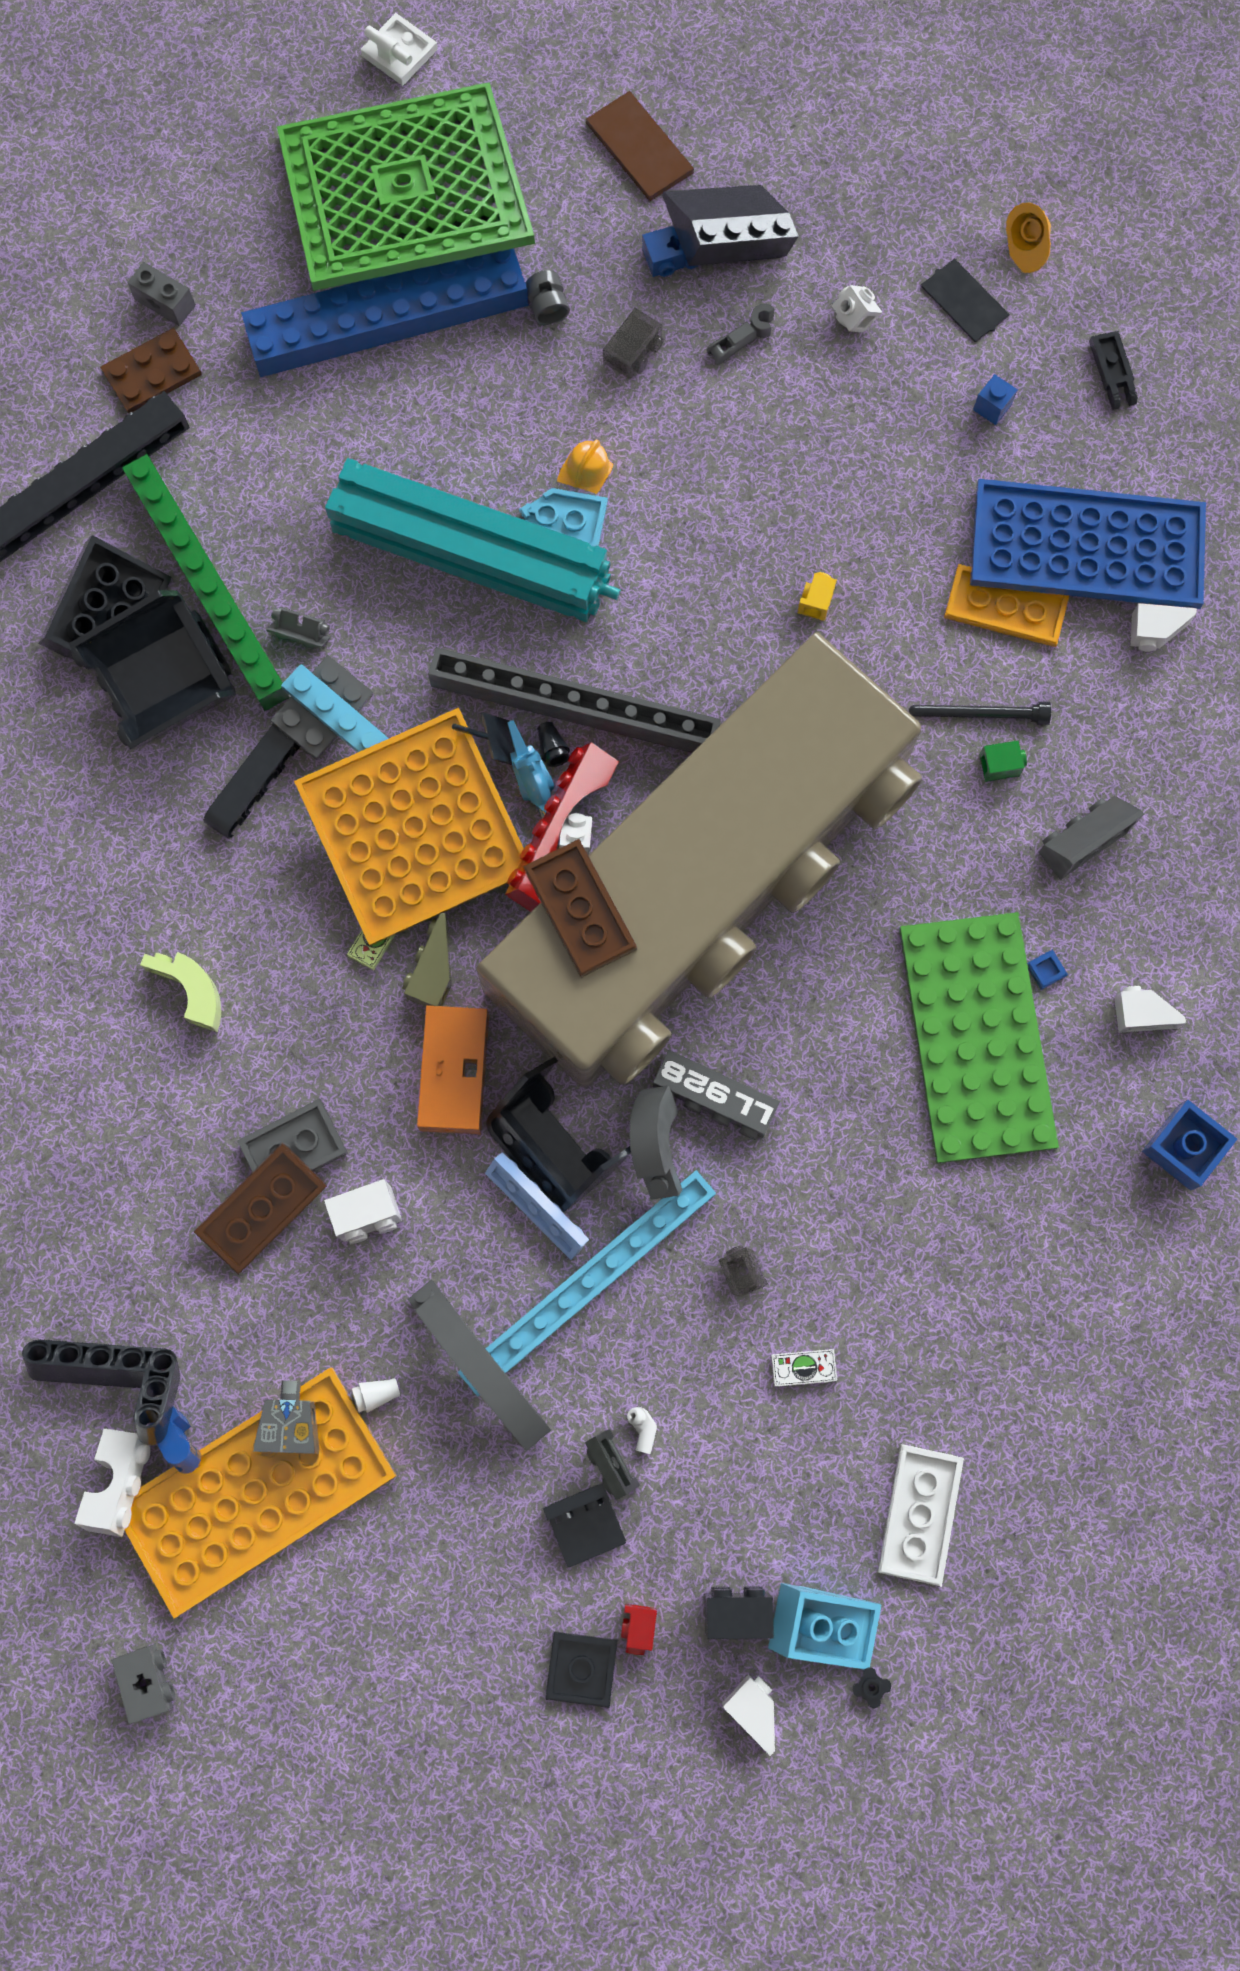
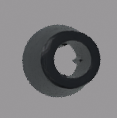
(552, 745)

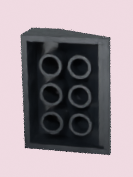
(730, 224)
(98, 589)

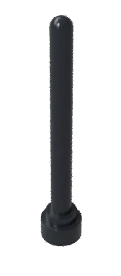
(1037, 712)

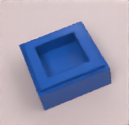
(1047, 969)

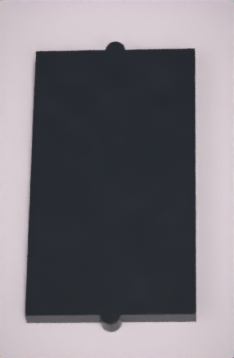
(965, 300)

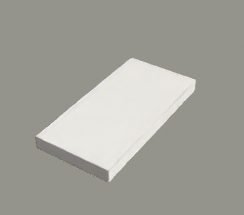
(920, 1515)

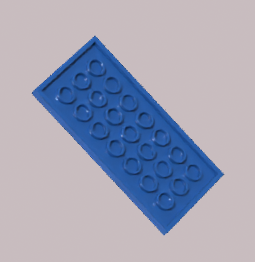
(1089, 543)

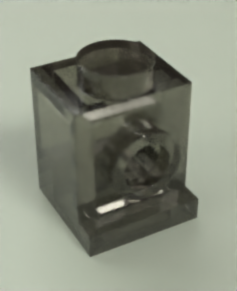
(731, 1265)

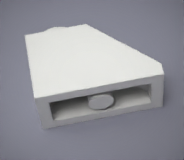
(1157, 624)
(1145, 1011)
(753, 1711)

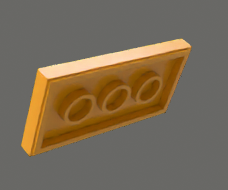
(1006, 611)

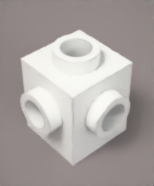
(856, 308)

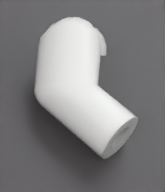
(644, 1426)

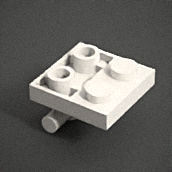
(398, 48)

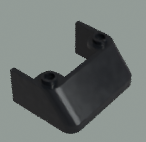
(543, 1146)

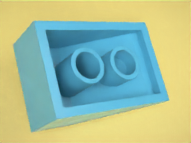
(824, 1627)

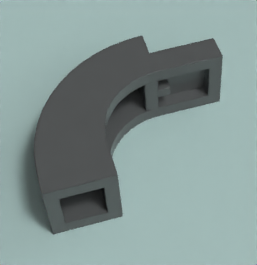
(649, 1141)

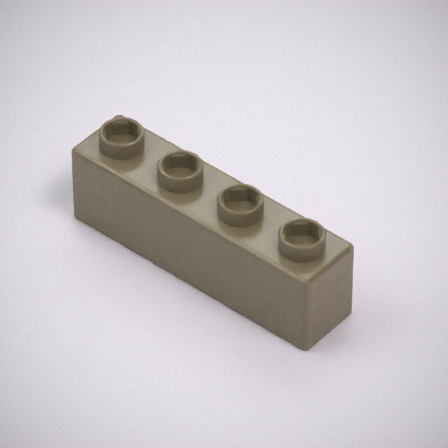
(707, 857)

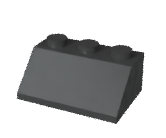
(1089, 835)

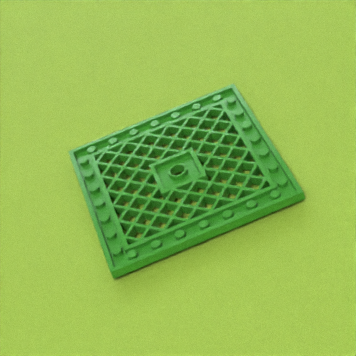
(473, 106)

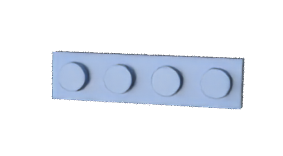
(536, 1205)

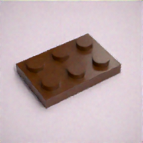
(150, 370)

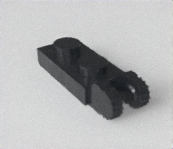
(1113, 367)

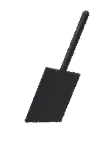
(497, 736)

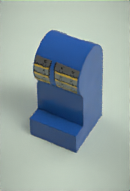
(176, 1446)

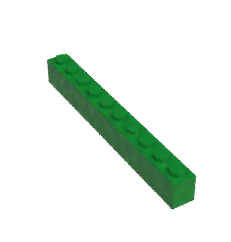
(206, 582)

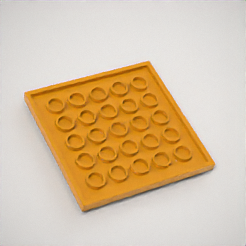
(412, 826)

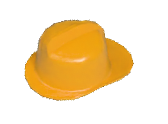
(1028, 223)
(586, 467)

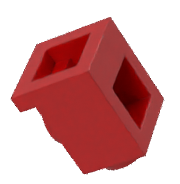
(639, 1628)

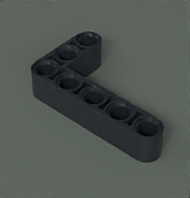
(115, 1372)

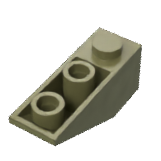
(432, 975)

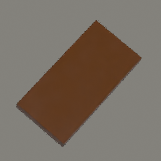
(639, 146)
(580, 908)
(260, 1208)

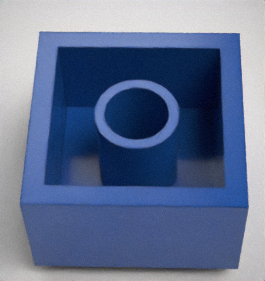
(1189, 1145)

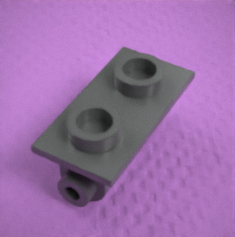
(312, 631)

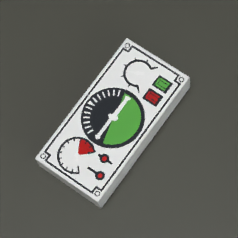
(804, 1367)

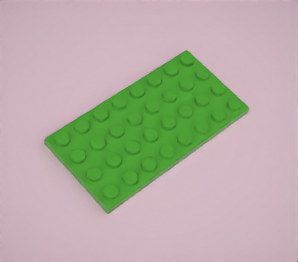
(978, 1038)

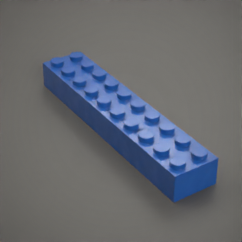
(383, 310)

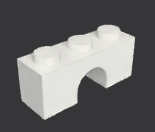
(111, 1509)

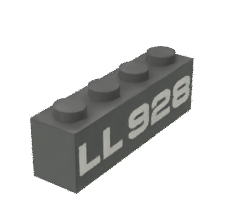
(716, 1095)

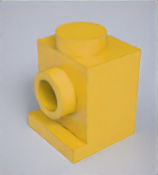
(817, 596)

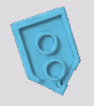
(569, 513)

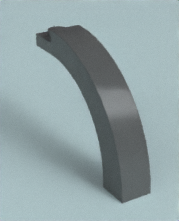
(478, 1365)

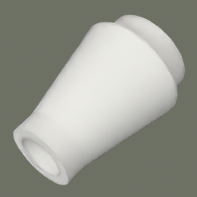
(374, 1394)

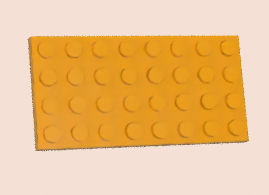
(249, 1505)

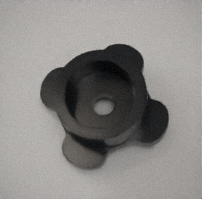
(869, 1678)

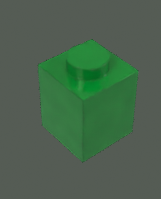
(1002, 760)

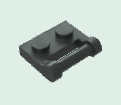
(605, 1455)

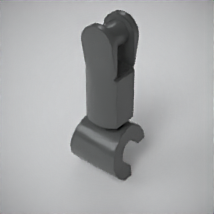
(743, 334)

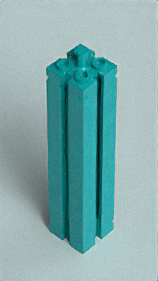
(470, 540)

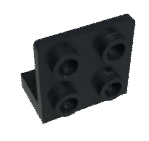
(585, 1525)

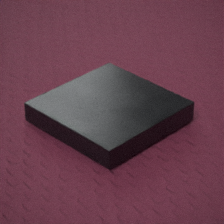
(581, 1669)

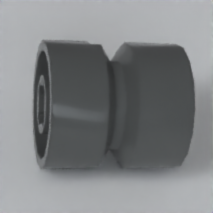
(547, 297)

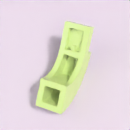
(202, 994)

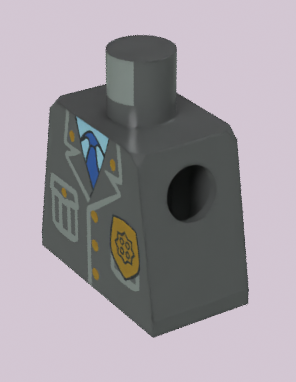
(288, 1423)

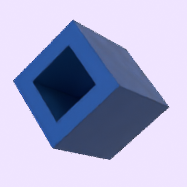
(995, 399)

